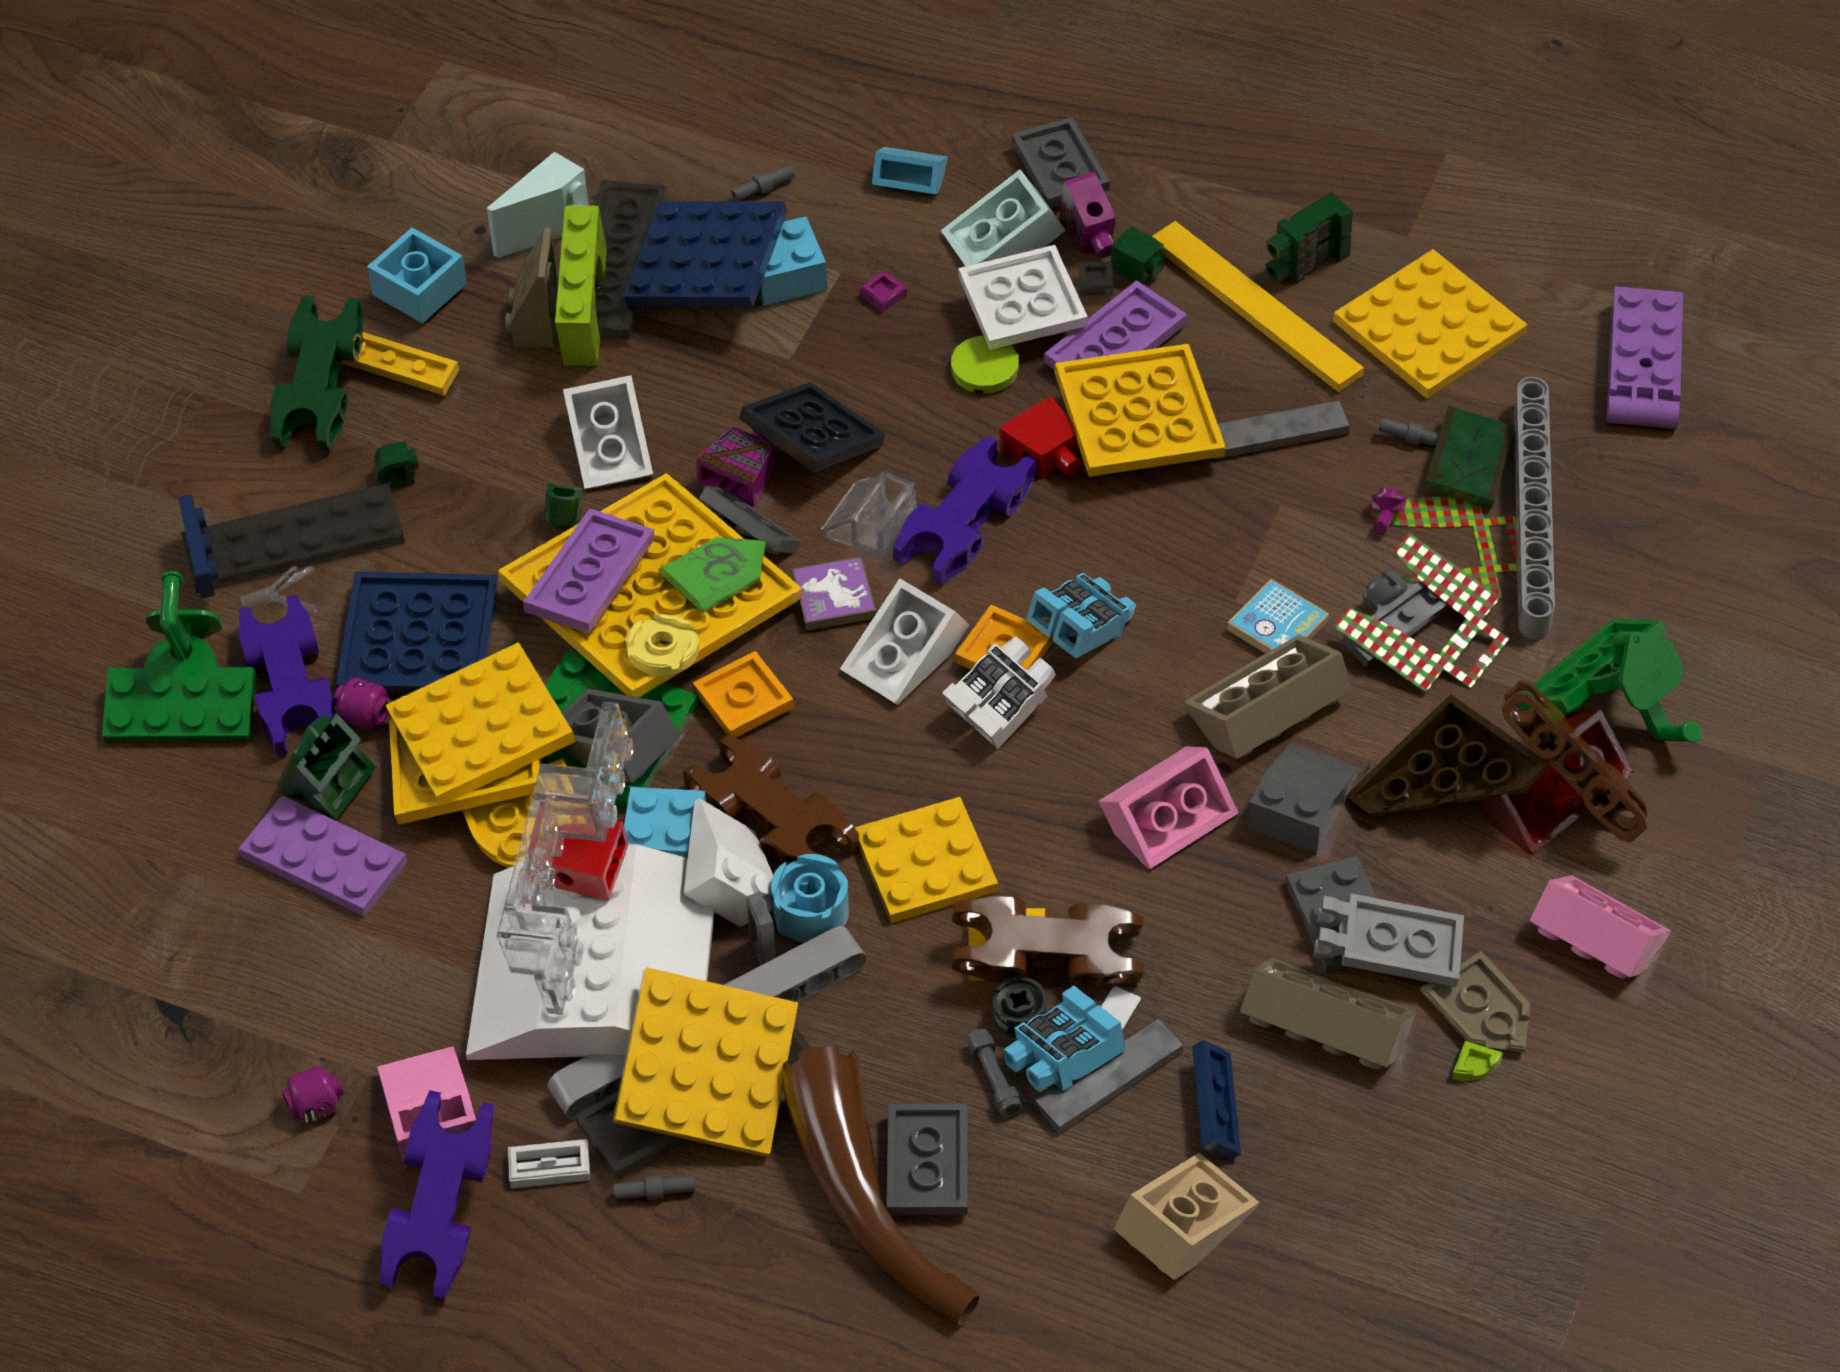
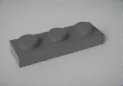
(749, 520)

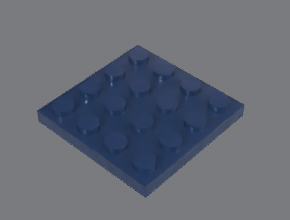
(705, 253)
(416, 627)

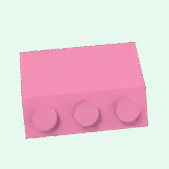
(1169, 805)
(1598, 926)

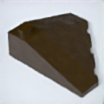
(1448, 760)

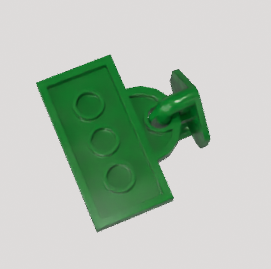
(1623, 656)
(182, 696)

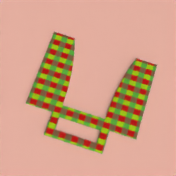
(1453, 513)
(1407, 655)

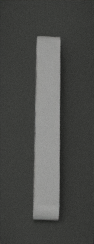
(1533, 509)
(789, 977)

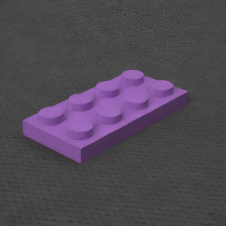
(1128, 323)
(588, 570)
(323, 855)

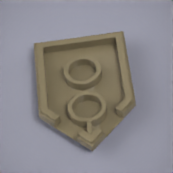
(1483, 1005)

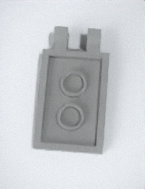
(1392, 938)

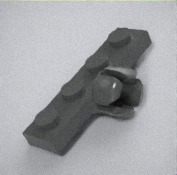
(1399, 606)

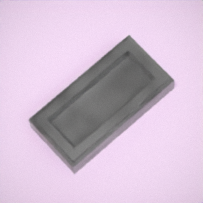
(760, 928)

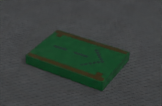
(1469, 457)

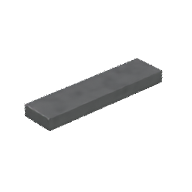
(1283, 428)
(1143, 1055)

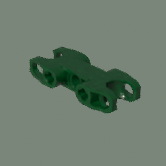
(314, 393)

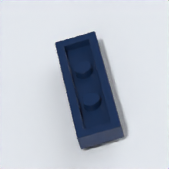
(199, 546)
(1216, 1100)

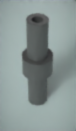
(762, 183)
(1412, 433)
(654, 1187)

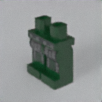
(1310, 239)

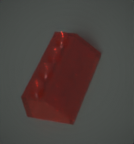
(1551, 802)

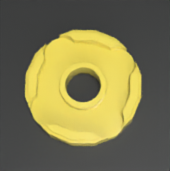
(662, 660)

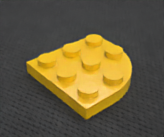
(500, 826)

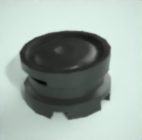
(1017, 1002)

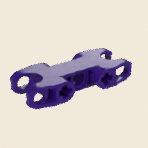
(954, 524)
(281, 649)
(429, 1226)

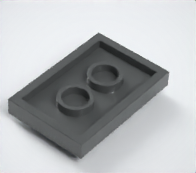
(1056, 155)
(1332, 880)
(927, 1159)

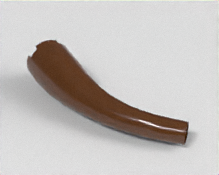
(834, 1132)

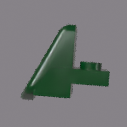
(326, 766)

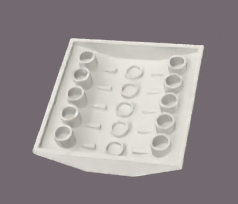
(639, 927)

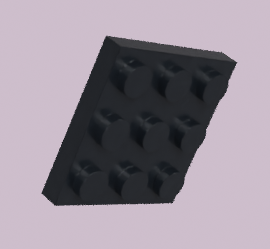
(812, 426)

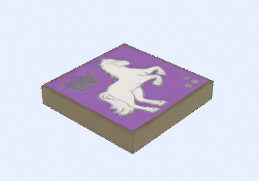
(834, 593)

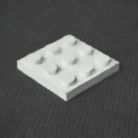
(1022, 297)

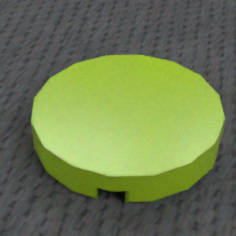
(984, 369)

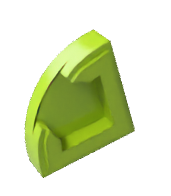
(1476, 1062)

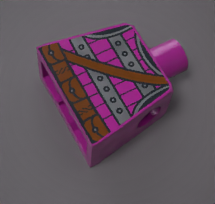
(1088, 215)
(738, 463)

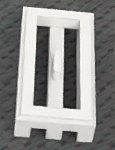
(549, 1169)

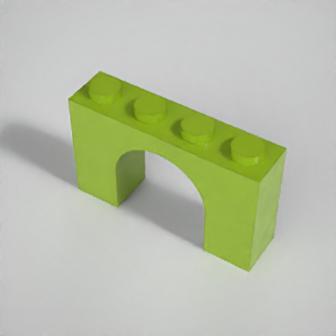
(580, 264)

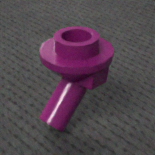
(1387, 502)

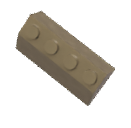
(1269, 695)
(1326, 1013)

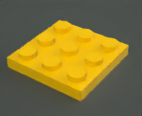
(926, 860)

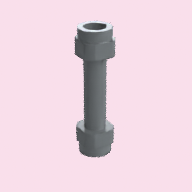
(1005, 1097)

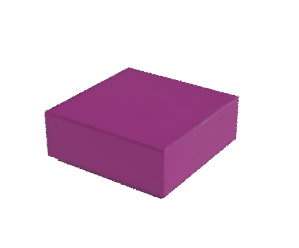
(883, 291)

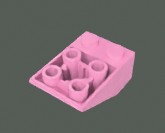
(407, 1086)

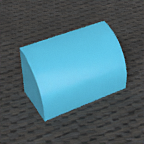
(909, 170)

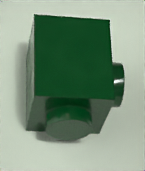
(1137, 256)

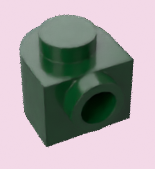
(396, 464)
(562, 505)

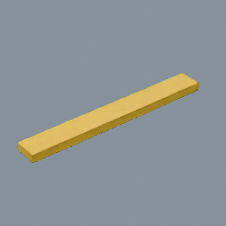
(1259, 307)

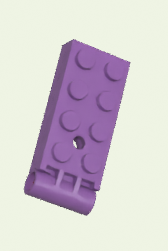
(1645, 358)

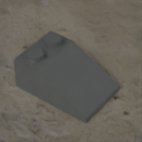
(647, 726)
(1300, 797)

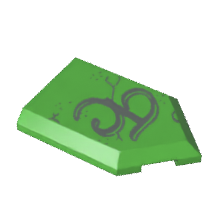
(716, 570)

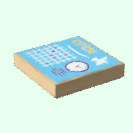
(1276, 617)

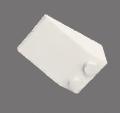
(608, 432)
(904, 642)
(725, 864)

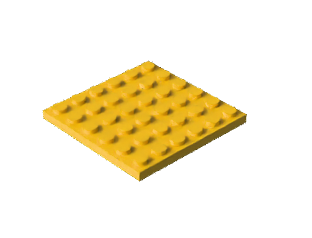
(679, 527)

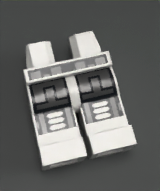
(1000, 691)

